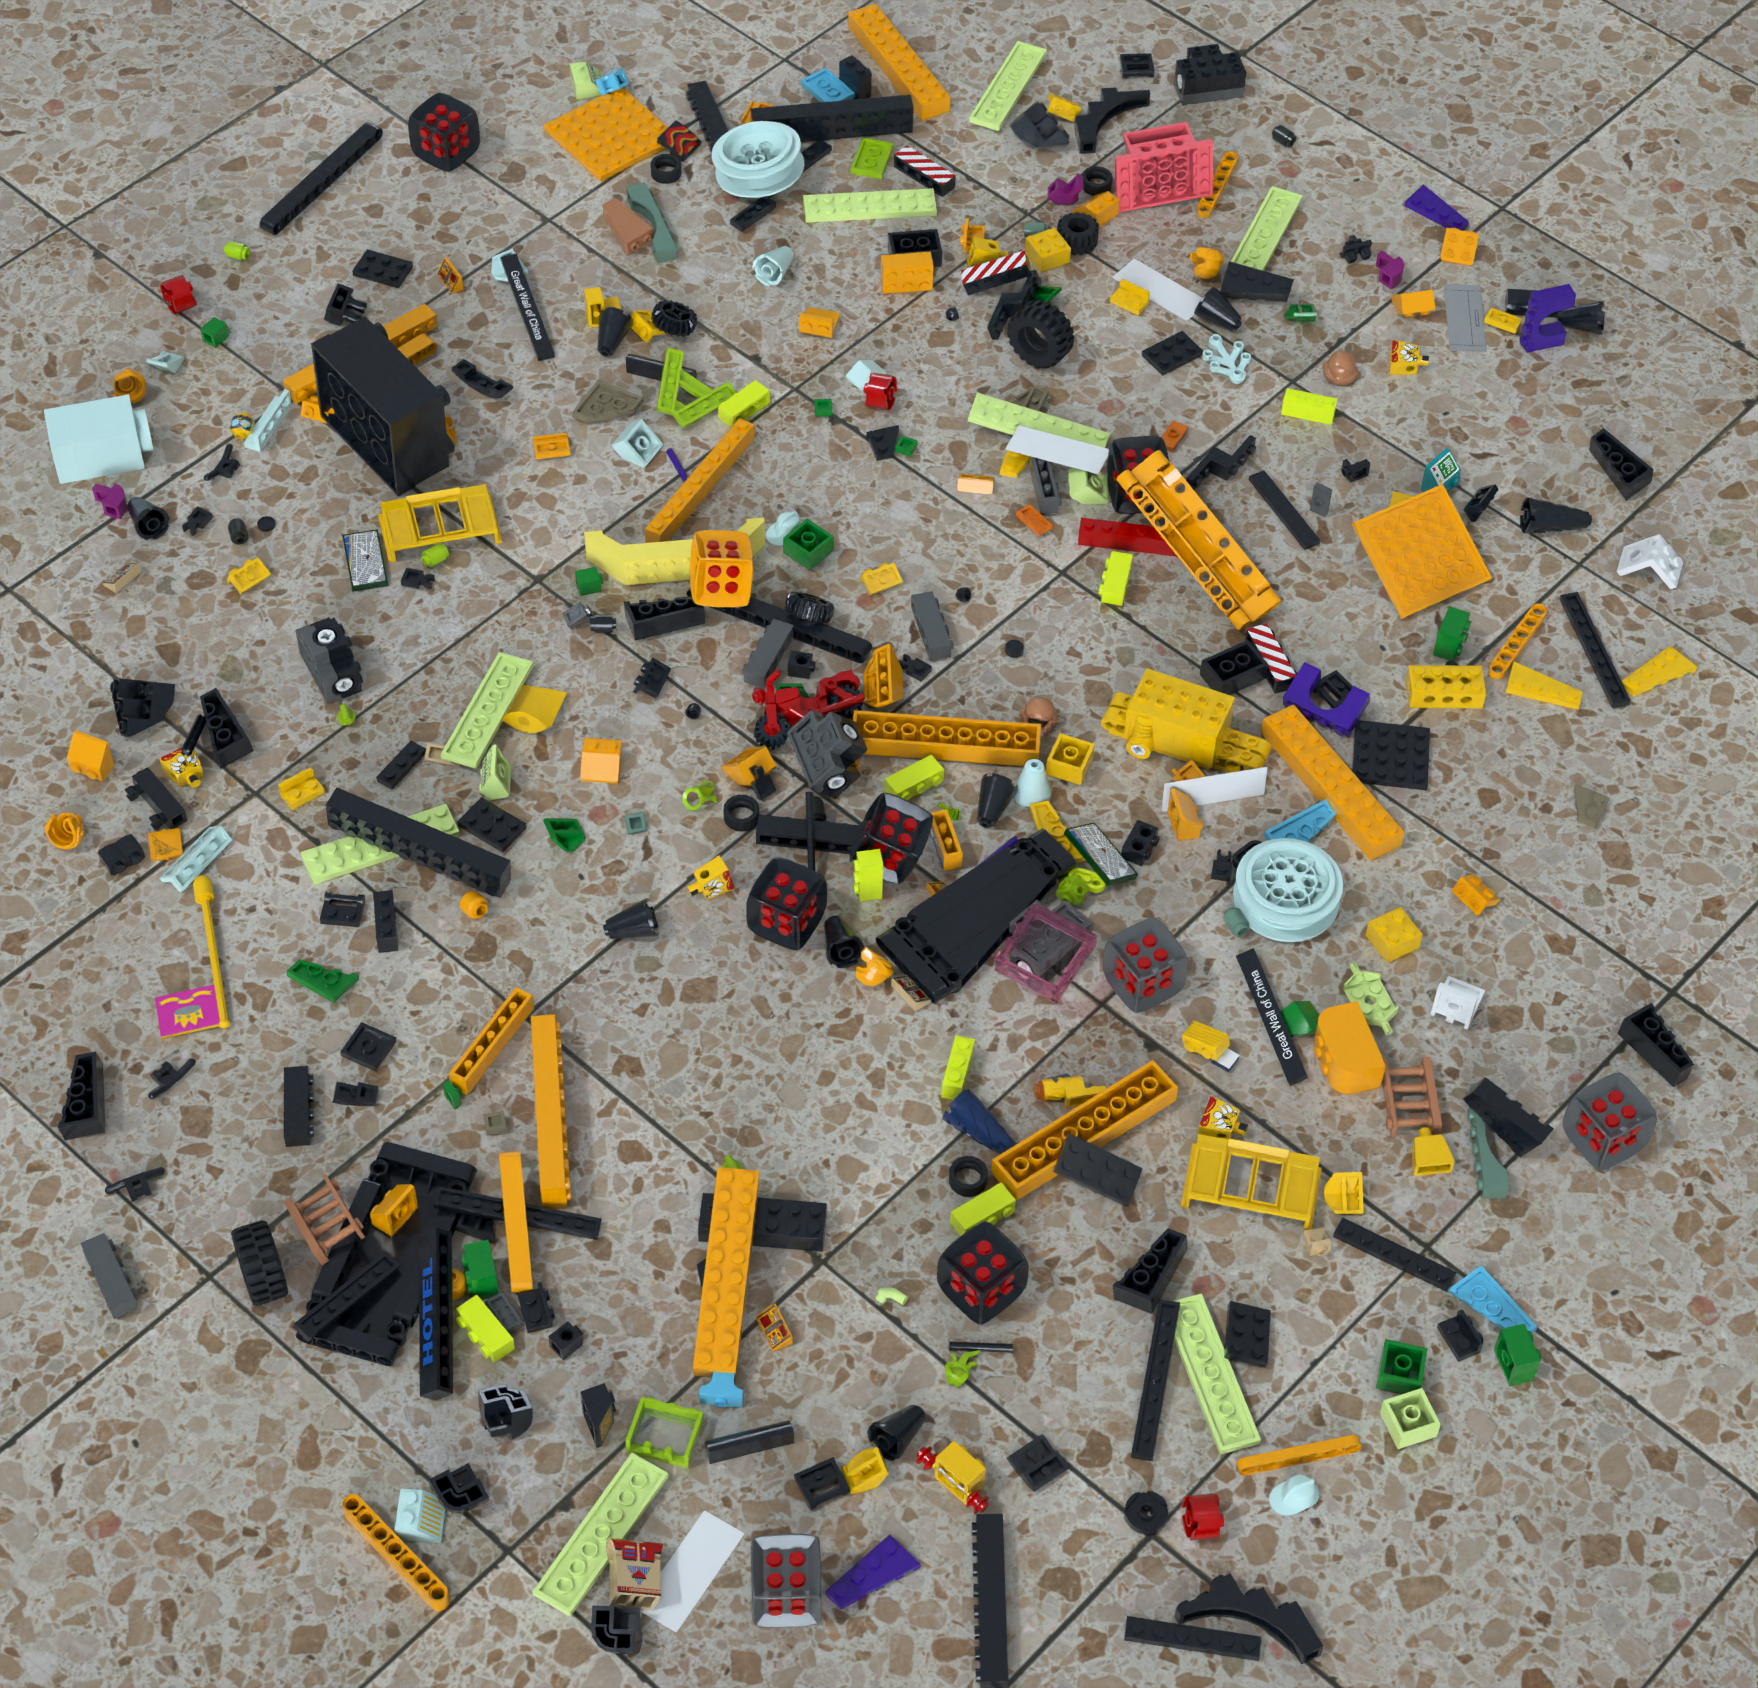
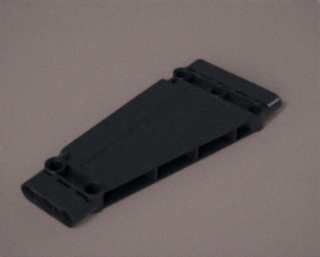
(971, 917)

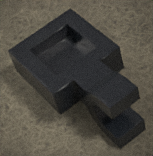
(762, 784)

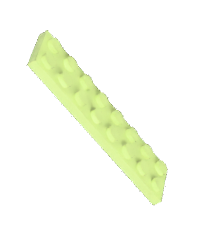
(1007, 85)
(869, 205)
(1267, 228)
(1008, 416)
(486, 710)
(353, 854)
(1213, 1378)
(610, 1517)

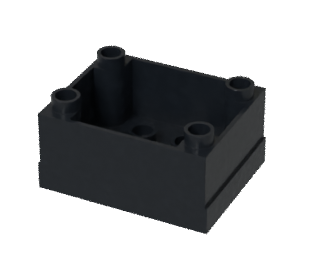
(382, 405)

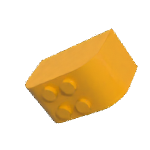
(1347, 1050)

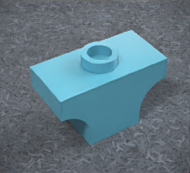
(611, 81)
(721, 1391)

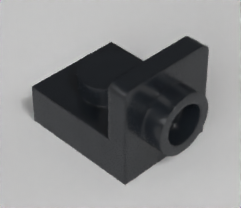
(1355, 471)

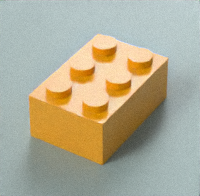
(906, 272)

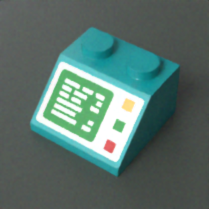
(1440, 471)

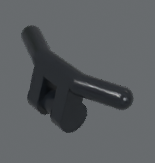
(225, 466)
(174, 1076)
(136, 1180)

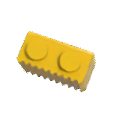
(1205, 1040)

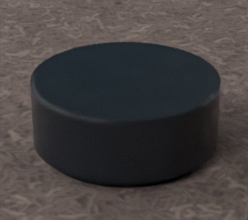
(1014, 648)

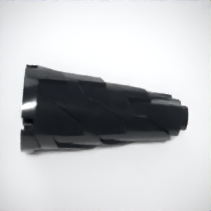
(1547, 516)

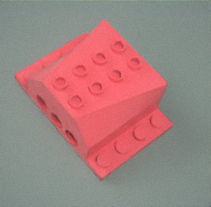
(1163, 167)

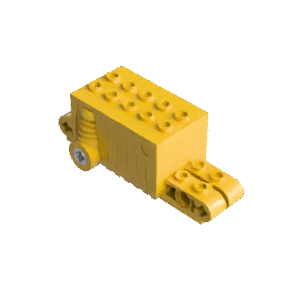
(1183, 724)

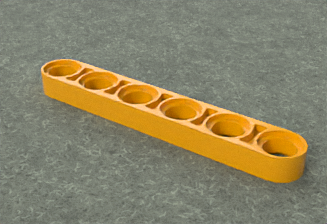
(1220, 185)
(1514, 639)
(1298, 1455)

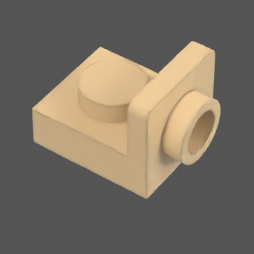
(1317, 1241)

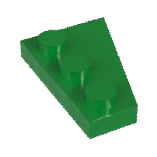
(320, 980)

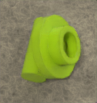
(346, 716)
(731, 1163)

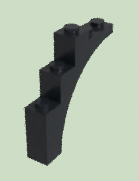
(1099, 112)
(1256, 1607)

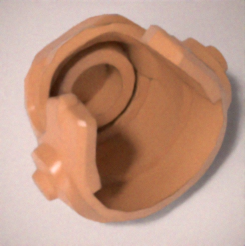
(1340, 368)
(1040, 709)

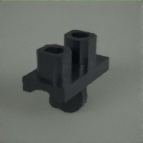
(1356, 246)

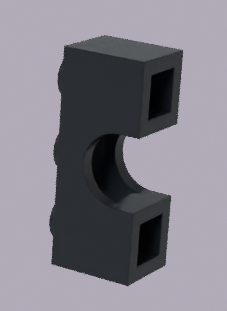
(385, 921)

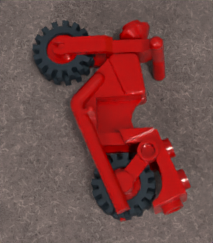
(839, 691)

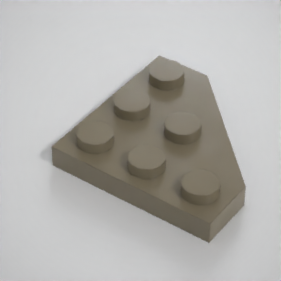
(606, 402)

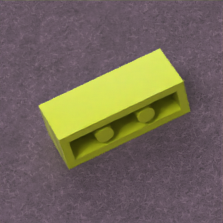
(744, 403)
(1309, 406)
(1115, 578)
(915, 778)
(868, 875)
(958, 1067)
(988, 1207)
(484, 1329)

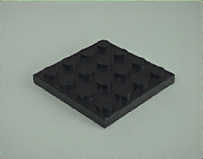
(1391, 754)

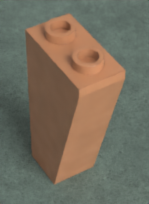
(627, 226)

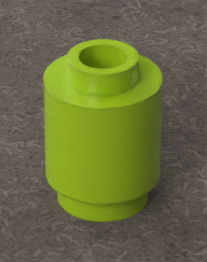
(237, 250)
(434, 555)

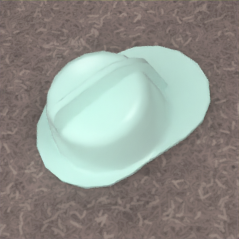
(784, 525)
(1294, 1495)

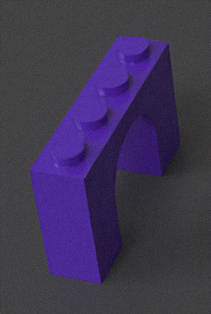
(1540, 305)
(1339, 719)

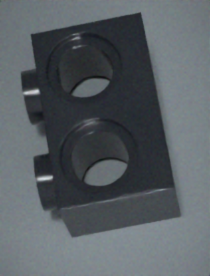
(1140, 842)

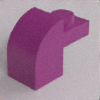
(1065, 193)
(1391, 269)
(112, 499)

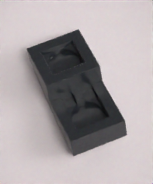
(353, 1095)

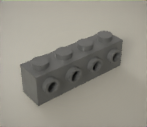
(1044, 485)
(931, 625)
(768, 653)
(109, 1276)

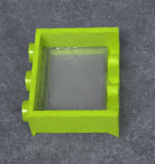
(664, 1432)

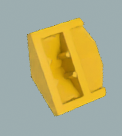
(1345, 1193)
(865, 1470)

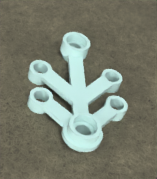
(1235, 373)

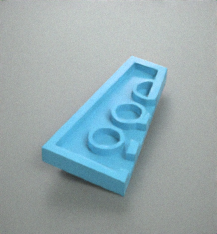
(1304, 824)
(1490, 1300)

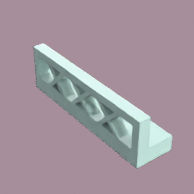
(269, 421)
(197, 857)

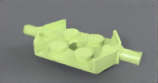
(1368, 986)

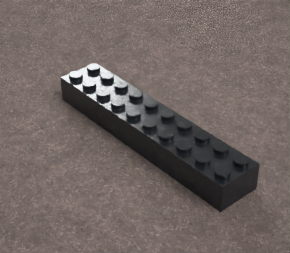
(843, 117)
(418, 842)

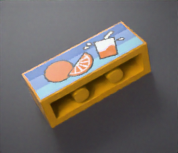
(946, 841)

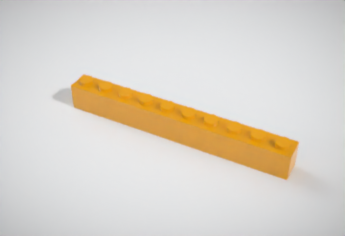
(399, 332)
(700, 482)

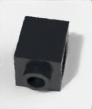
(801, 664)
(566, 1348)

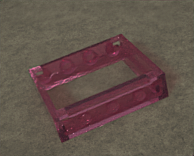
(1031, 981)

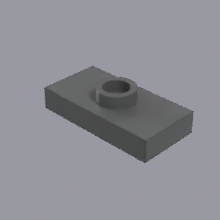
(1320, 499)
(504, 1312)

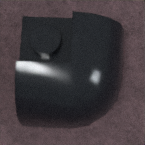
(505, 1410)
(459, 1489)
(617, 1629)

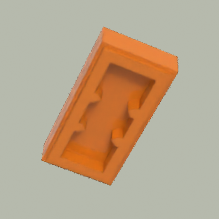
(1174, 435)
(1034, 520)

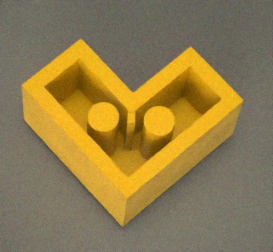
(595, 303)

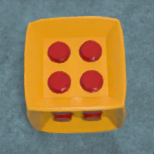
(721, 568)

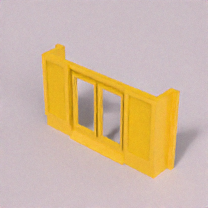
(400, 523)
(1209, 1171)

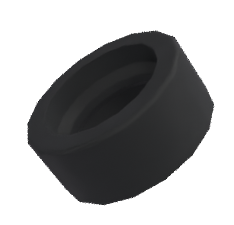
(1100, 173)
(665, 176)
(741, 801)
(968, 1162)

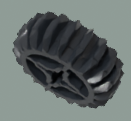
(674, 318)
(809, 607)

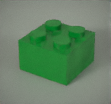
(808, 544)
(1452, 634)
(479, 1270)
(1517, 1354)
(1401, 1367)

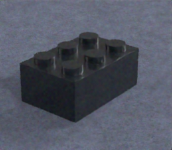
(916, 242)
(1234, 668)

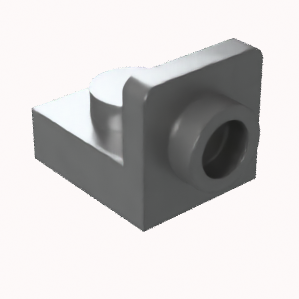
(577, 615)

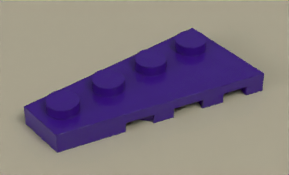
(1434, 208)
(880, 1566)

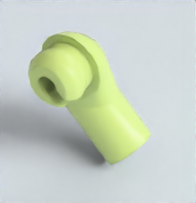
(884, 1293)

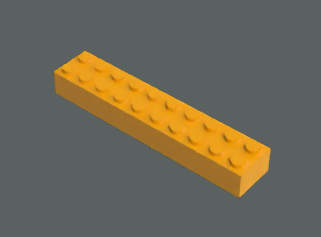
(899, 61)
(948, 738)
(1332, 780)
(550, 1112)
(1095, 1121)
(726, 1272)

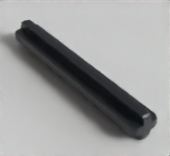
(193, 735)

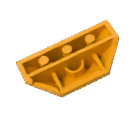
(883, 678)

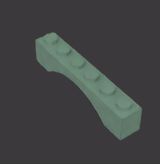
(642, 201)
(1492, 1175)

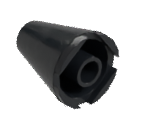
(1218, 310)
(1584, 317)
(612, 330)
(148, 518)
(994, 798)
(632, 922)
(841, 943)
(896, 1431)

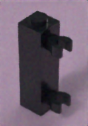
(158, 797)

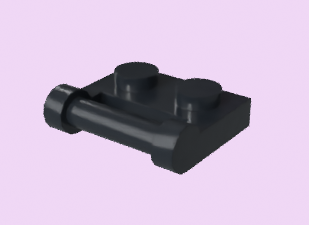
(1136, 61)
(1336, 685)
(340, 914)
(819, 1477)

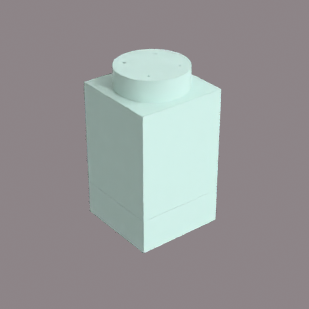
(97, 438)

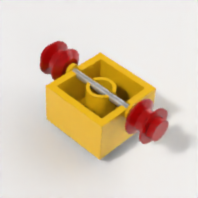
(958, 1473)

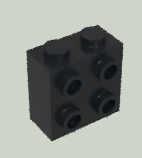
(856, 77)

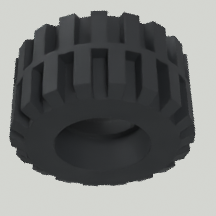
(1079, 232)

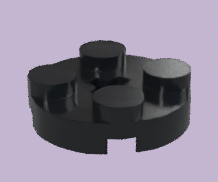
(1146, 1524)

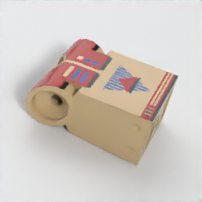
(634, 1573)

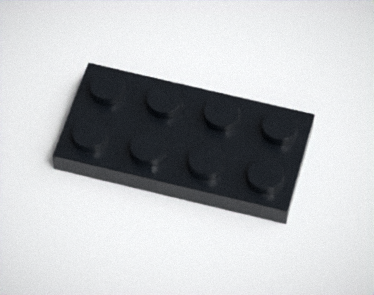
(1097, 1169)

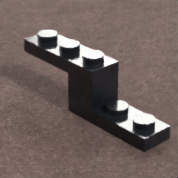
(1011, 303)
(1221, 463)

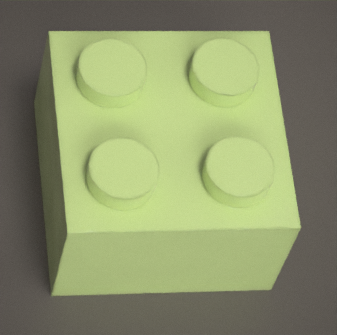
(1410, 1418)

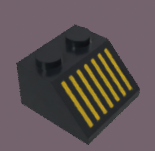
(598, 1411)

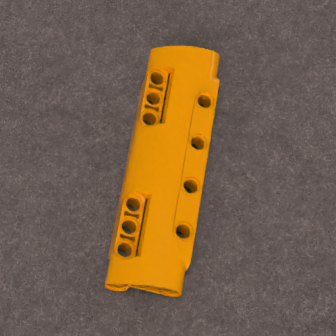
(1199, 541)

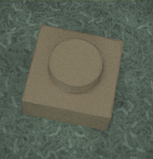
(495, 1123)

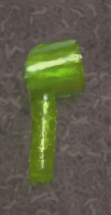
(953, 813)

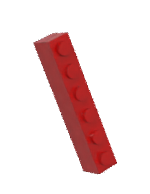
(1122, 537)

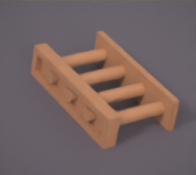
(1426, 1087)
(305, 1222)

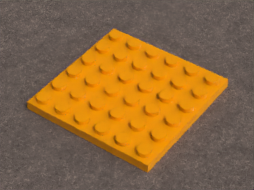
(608, 133)
(1421, 551)

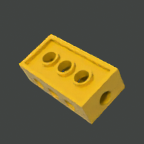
(1445, 686)

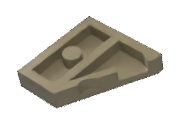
(1033, 398)
(1589, 805)

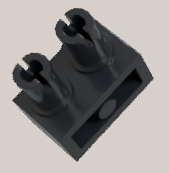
(340, 303)

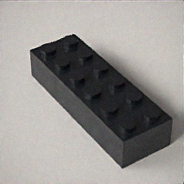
(778, 1223)

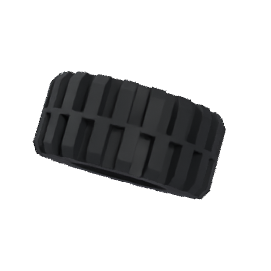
(1051, 324)
(259, 1262)

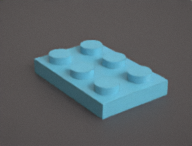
(827, 87)

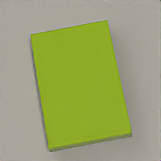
(872, 158)

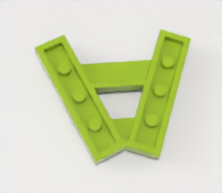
(674, 376)

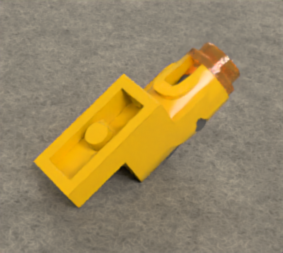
(1067, 1088)

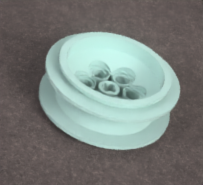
(758, 159)
(1288, 889)

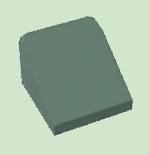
(635, 823)

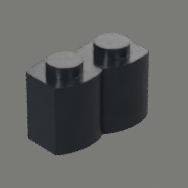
(121, 854)

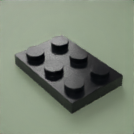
(382, 268)
(1172, 353)
(492, 824)
(1247, 1334)

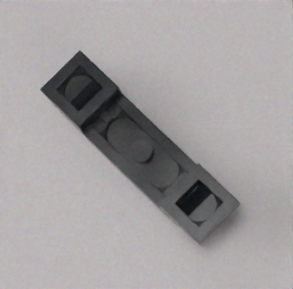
(481, 383)

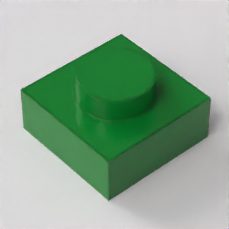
(823, 407)
(906, 446)
(452, 1094)

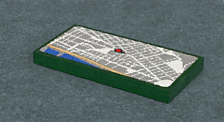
(365, 560)
(1100, 854)

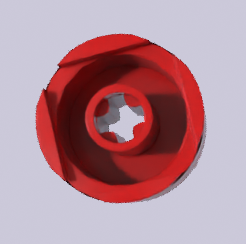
(178, 294)
(880, 391)
(1202, 1516)

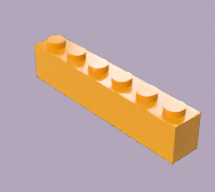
(491, 1040)

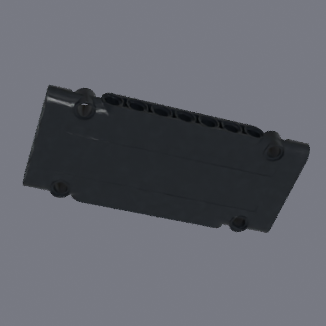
(394, 1304)

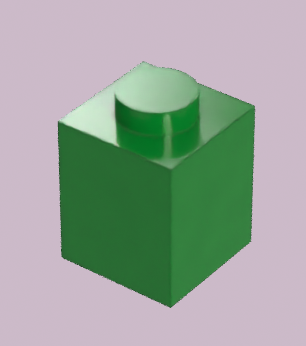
(214, 332)
(588, 581)

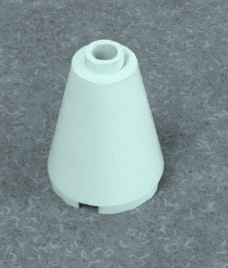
(773, 265)
(1032, 784)

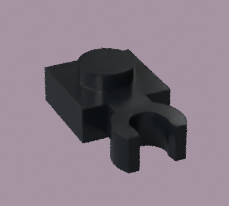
(196, 519)
(415, 578)
(917, 669)
(1222, 867)

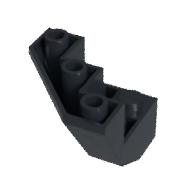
(1038, 128)
(140, 703)

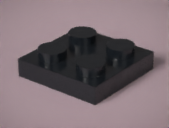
(368, 1046)

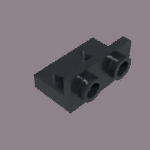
(1480, 501)
(652, 677)
(535, 1309)
(1461, 1336)

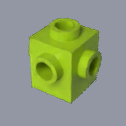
(1072, 890)

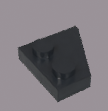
(883, 442)
(476, 1227)

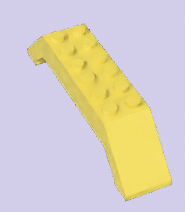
(655, 560)

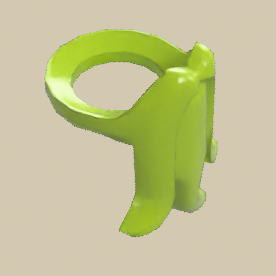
(704, 794)
(958, 1371)

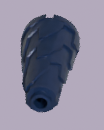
(977, 1122)

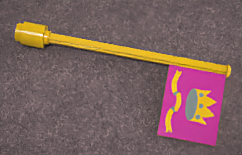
(203, 1006)

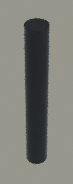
(973, 1346)

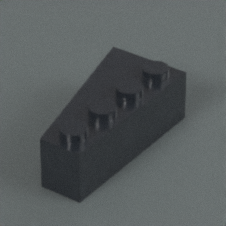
(1254, 284)
(1620, 464)
(662, 617)
(225, 732)
(1656, 1044)
(85, 1099)
(1506, 1117)
(1150, 1276)

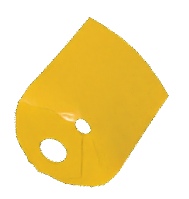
(534, 709)

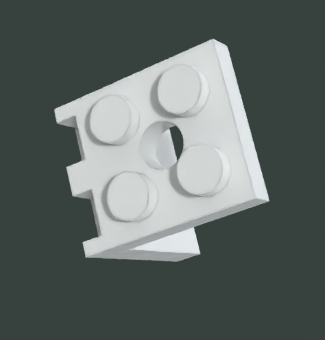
(1654, 553)
(1457, 1001)

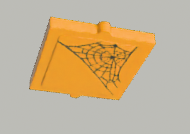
(165, 844)

